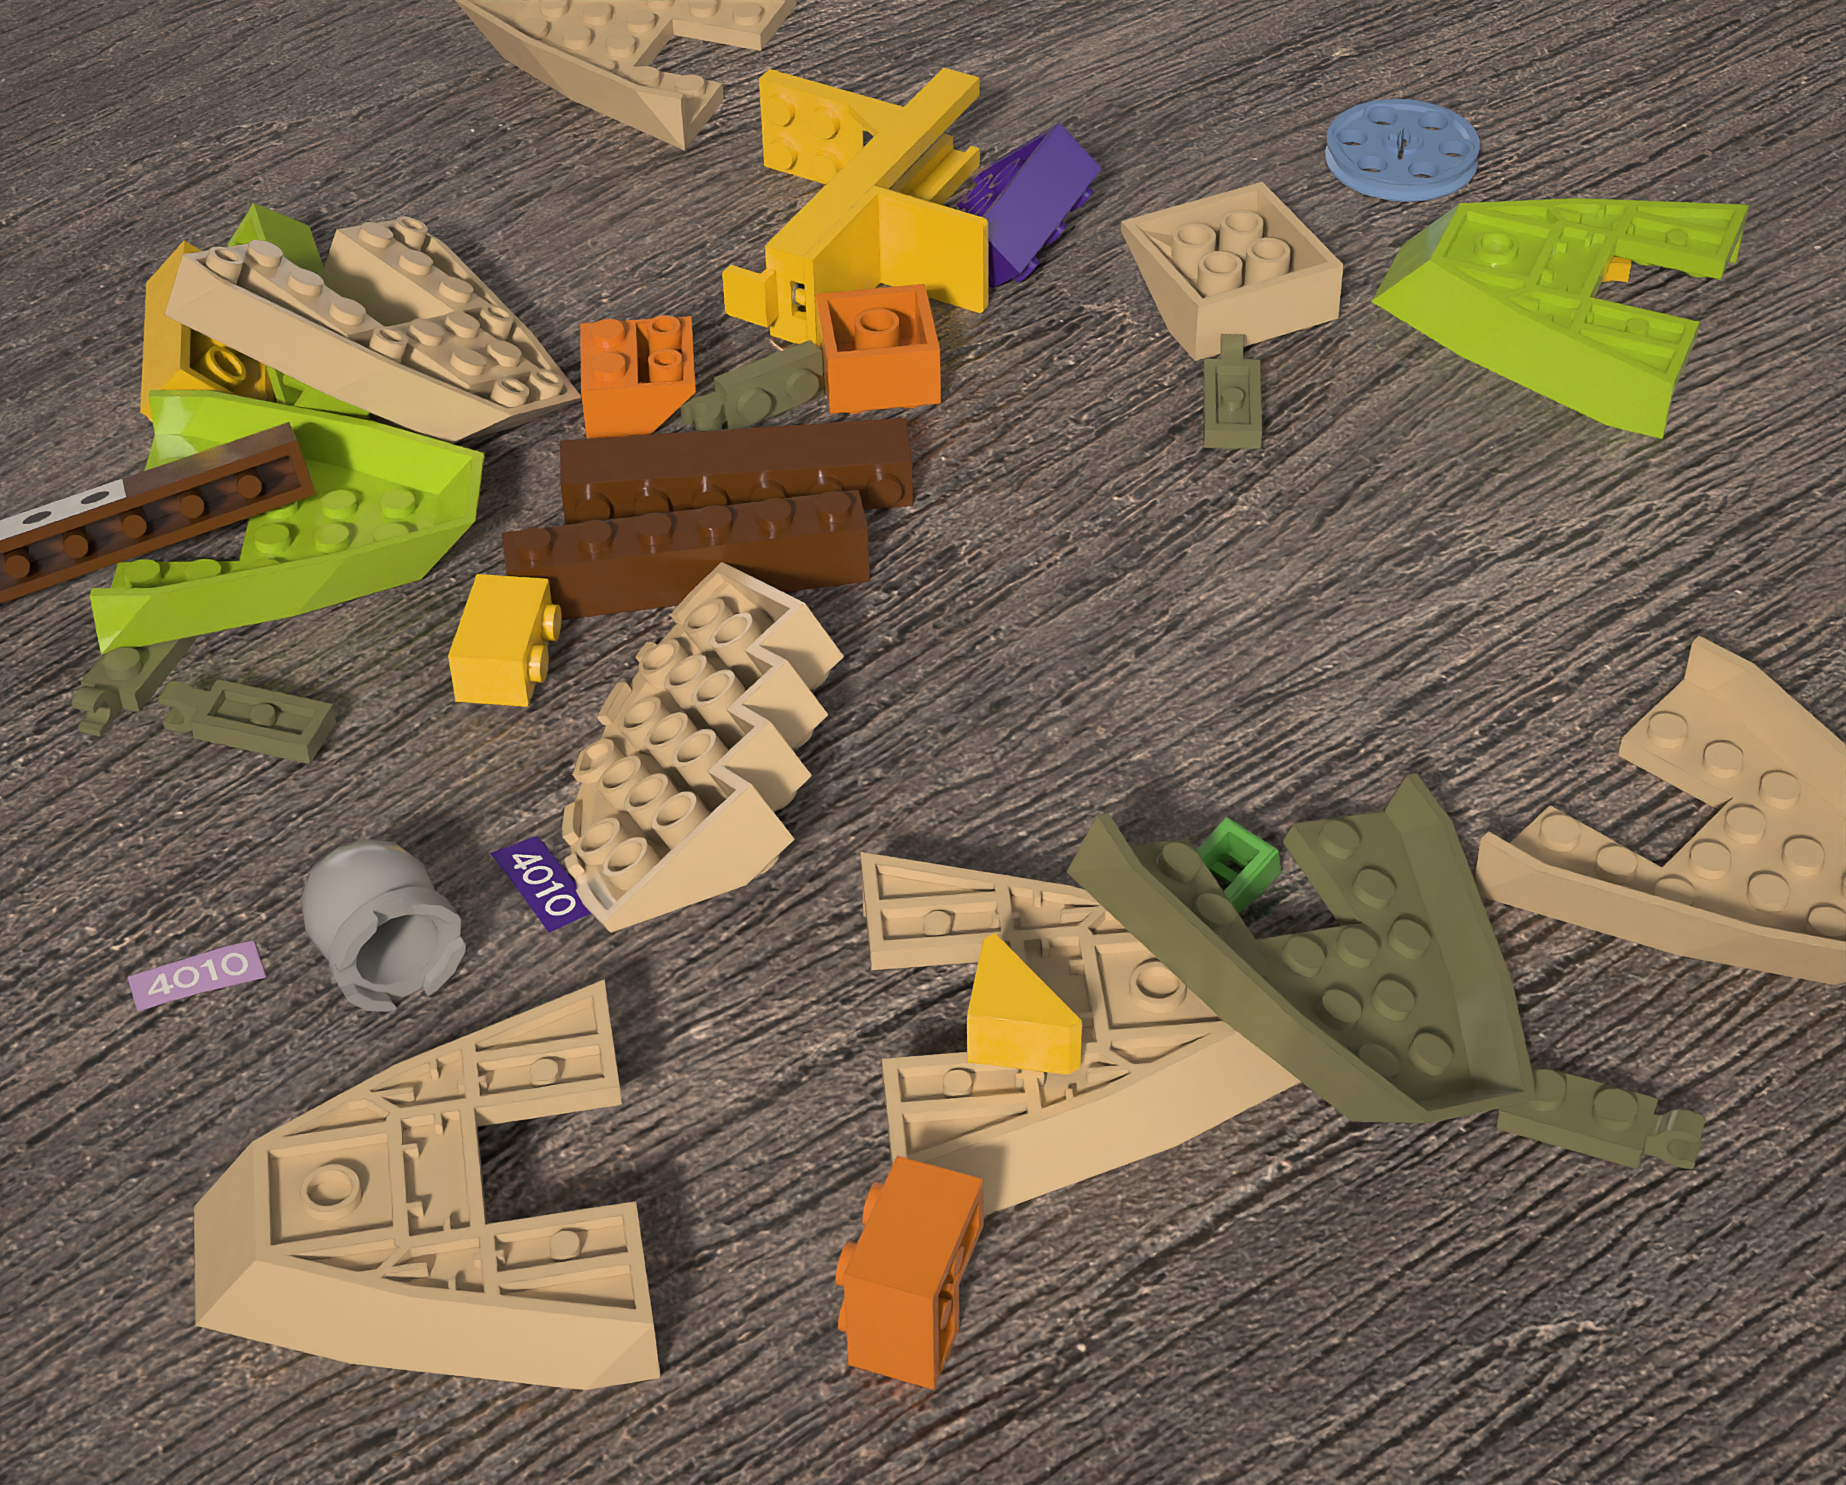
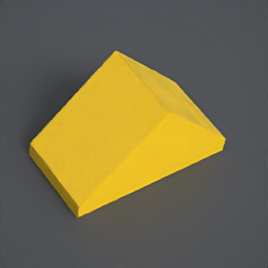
(1018, 1018)

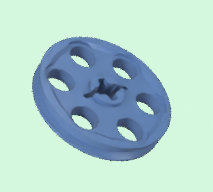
(1422, 155)

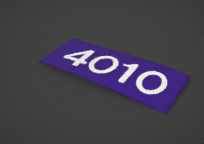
(542, 882)

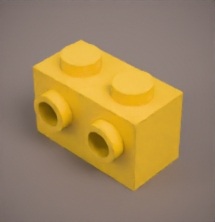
(503, 640)

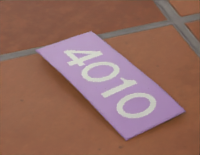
(196, 975)

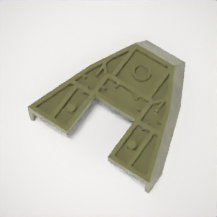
(1380, 1017)

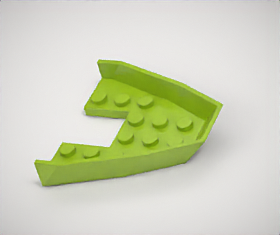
(1520, 288)
(378, 521)

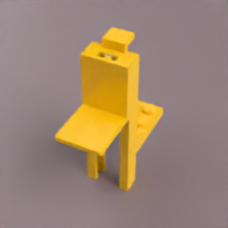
(866, 218)

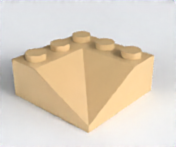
(1234, 269)

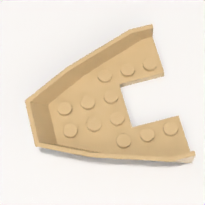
(604, 51)
(1755, 882)
(1150, 1048)
(372, 1234)

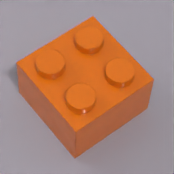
(878, 349)

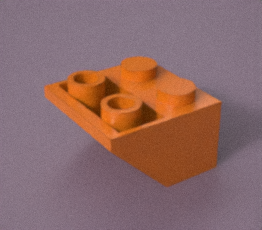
(635, 373)

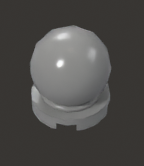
(380, 923)

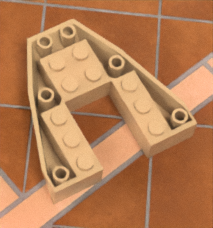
(383, 328)

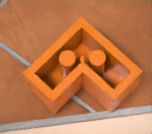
(908, 1270)

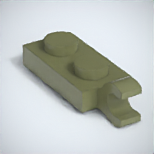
(759, 390)
(1232, 398)
(125, 681)
(249, 718)
(1603, 1121)

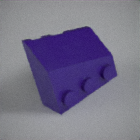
(1027, 198)

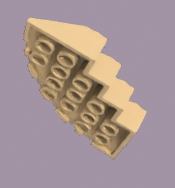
(698, 753)

